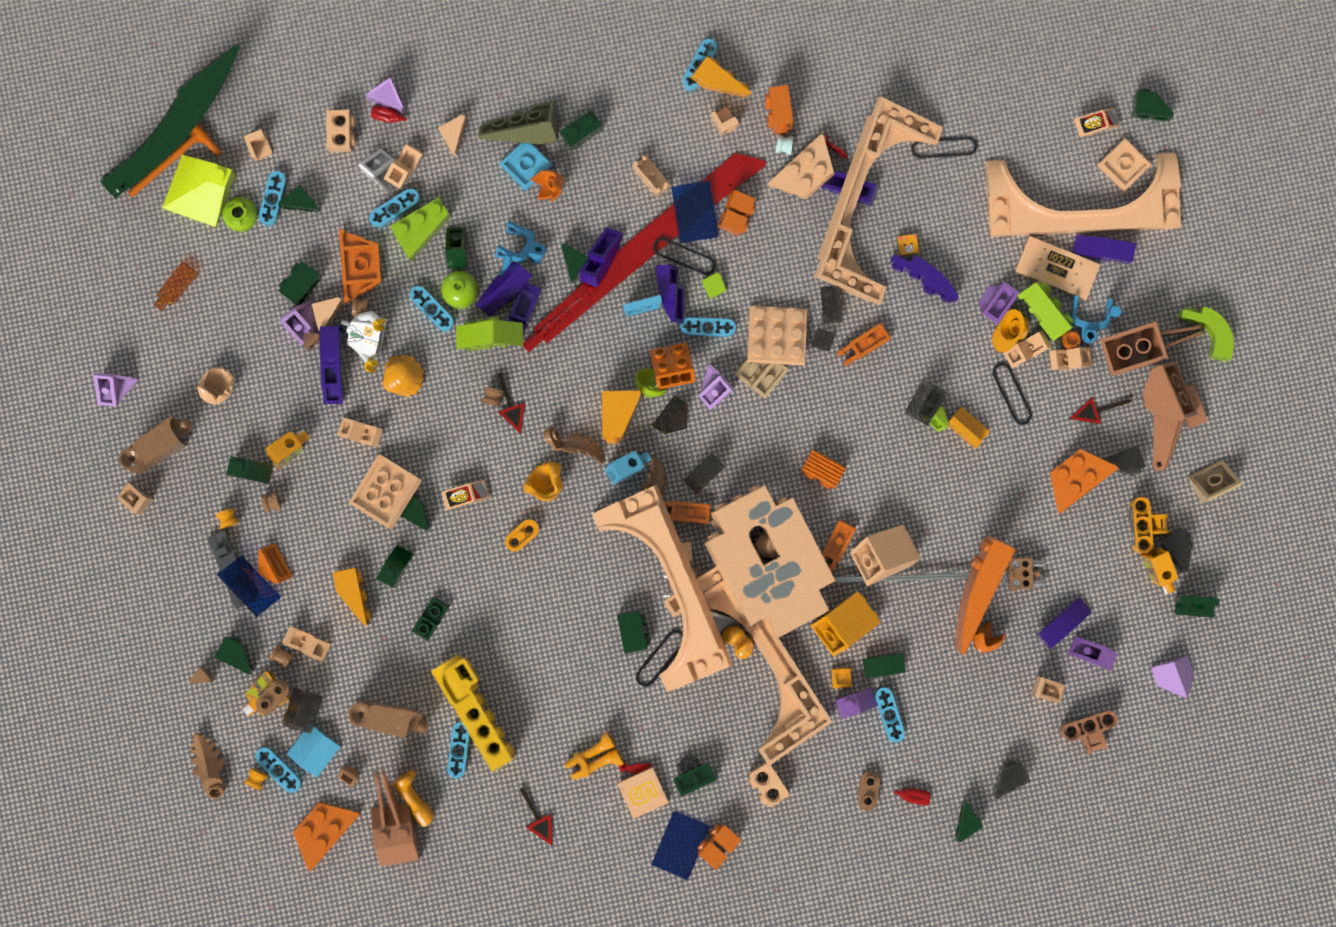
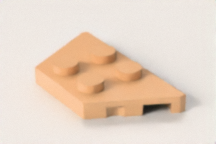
(806, 171)

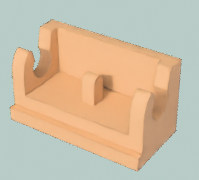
(651, 176)

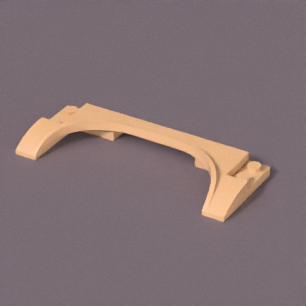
(882, 129)
(1016, 214)
(701, 646)
(799, 709)

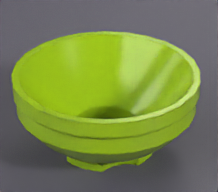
(244, 222)
(646, 379)

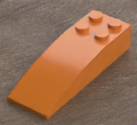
(980, 588)

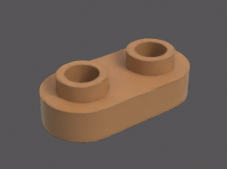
(272, 697)
(868, 790)

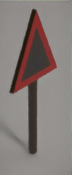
(1089, 413)
(513, 414)
(541, 827)

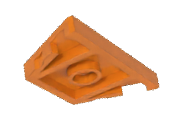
(359, 265)
(1078, 477)
(321, 831)

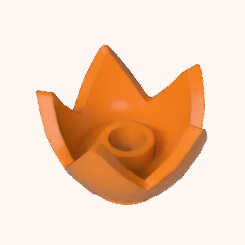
(551, 184)
(984, 640)

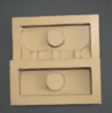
(761, 376)

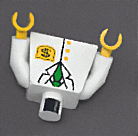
(366, 337)

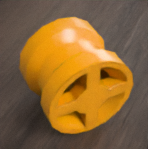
(227, 518)
(256, 779)

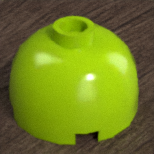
(459, 289)

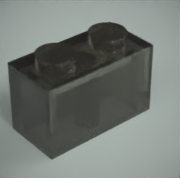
(925, 402)
(302, 710)

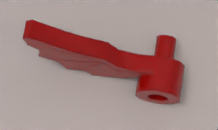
(835, 148)
(635, 768)

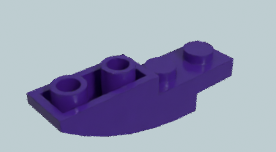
(933, 280)
(331, 364)

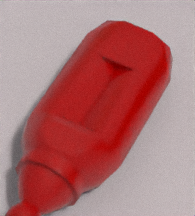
(386, 114)
(914, 796)

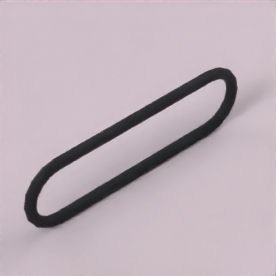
(946, 155)
(686, 248)
(1019, 390)
(648, 660)

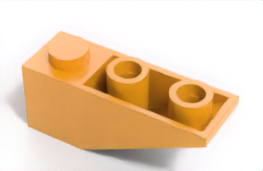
(714, 78)
(350, 590)

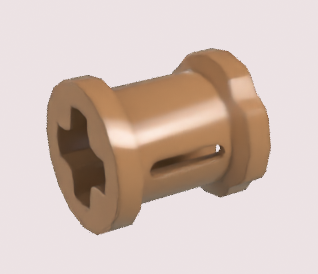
(281, 657)

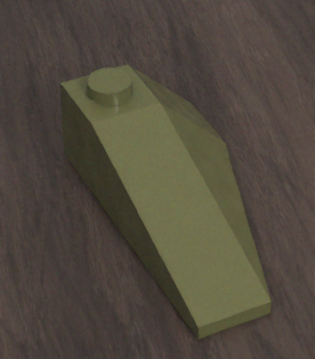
(531, 127)

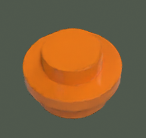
(1071, 339)

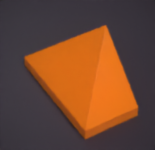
(272, 565)

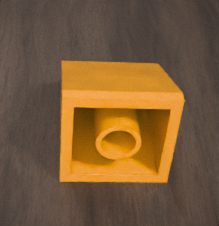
(617, 413)
(845, 623)

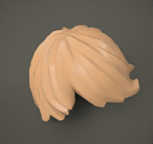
(216, 385)

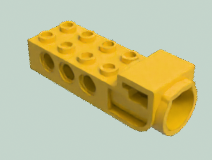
(463, 697)

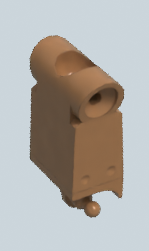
(155, 445)
(387, 718)

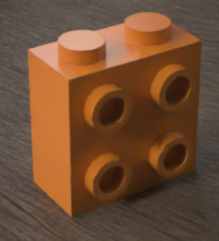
(780, 110)
(672, 366)

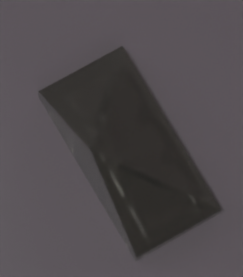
(832, 304)
(672, 417)

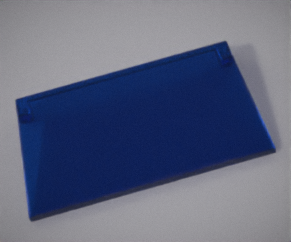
(694, 211)
(249, 586)
(679, 845)

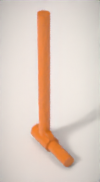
(198, 135)

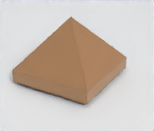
(311, 340)
(348, 775)

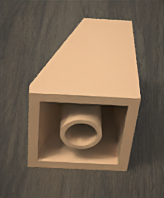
(885, 554)

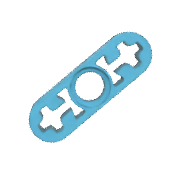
(701, 49)
(280, 186)
(380, 212)
(418, 302)
(712, 320)
(888, 730)
(451, 754)
(285, 783)

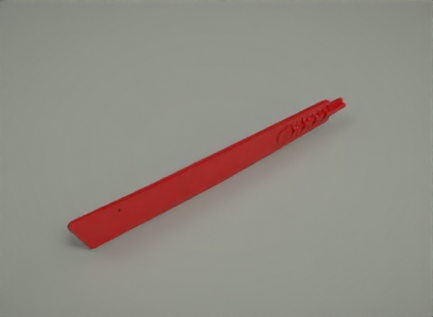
(639, 250)

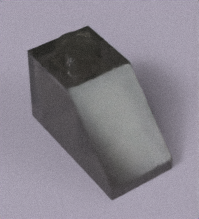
(1128, 461)
(704, 473)
(1179, 547)
(1010, 778)

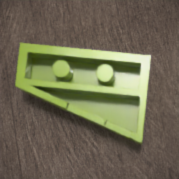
(420, 227)
(1047, 309)
(488, 334)

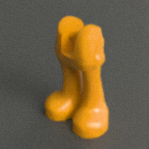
(735, 636)
(586, 768)
(420, 809)

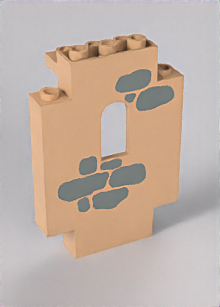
(783, 589)

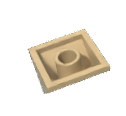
(1214, 481)

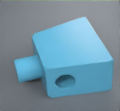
(620, 470)

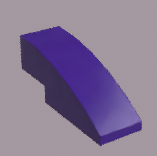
(836, 183)
(1104, 249)
(600, 257)
(503, 288)
(671, 292)
(524, 305)
(1064, 623)

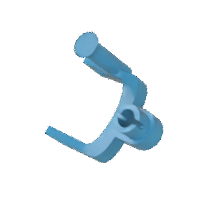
(532, 249)
(1092, 327)

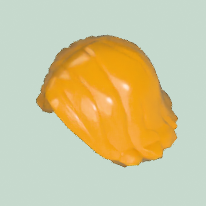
(403, 375)
(544, 482)

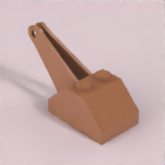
(1140, 347)
(1171, 404)
(393, 827)

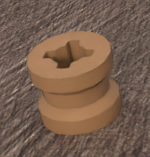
(360, 306)
(492, 396)
(271, 502)

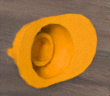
(1010, 331)

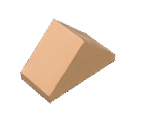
(453, 132)
(326, 311)
(134, 499)
(1048, 689)

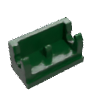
(694, 779)

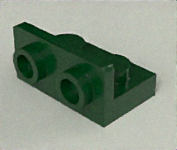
(1195, 605)

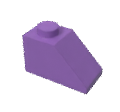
(1093, 653)
(856, 703)

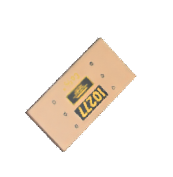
(1057, 268)

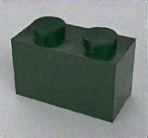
(581, 130)
(299, 283)
(632, 632)

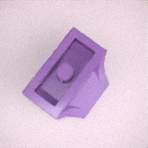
(997, 301)

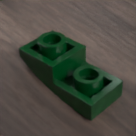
(430, 618)
(884, 665)

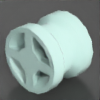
(784, 144)

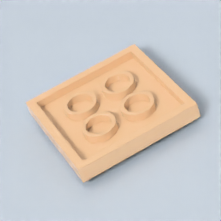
(777, 335)
(385, 491)

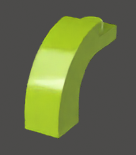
(1217, 327)

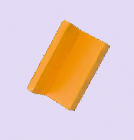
(968, 427)

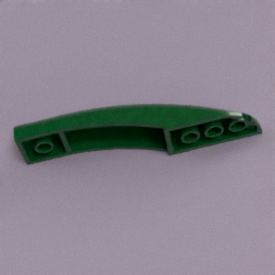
(184, 114)

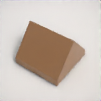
(201, 676)

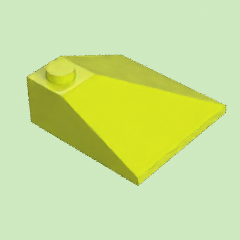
(199, 190)

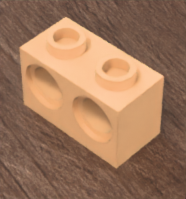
(335, 131)
(772, 781)

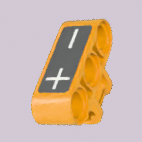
(1153, 525)

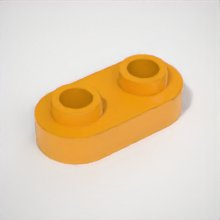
(522, 536)

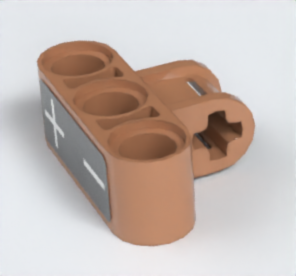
(1092, 736)

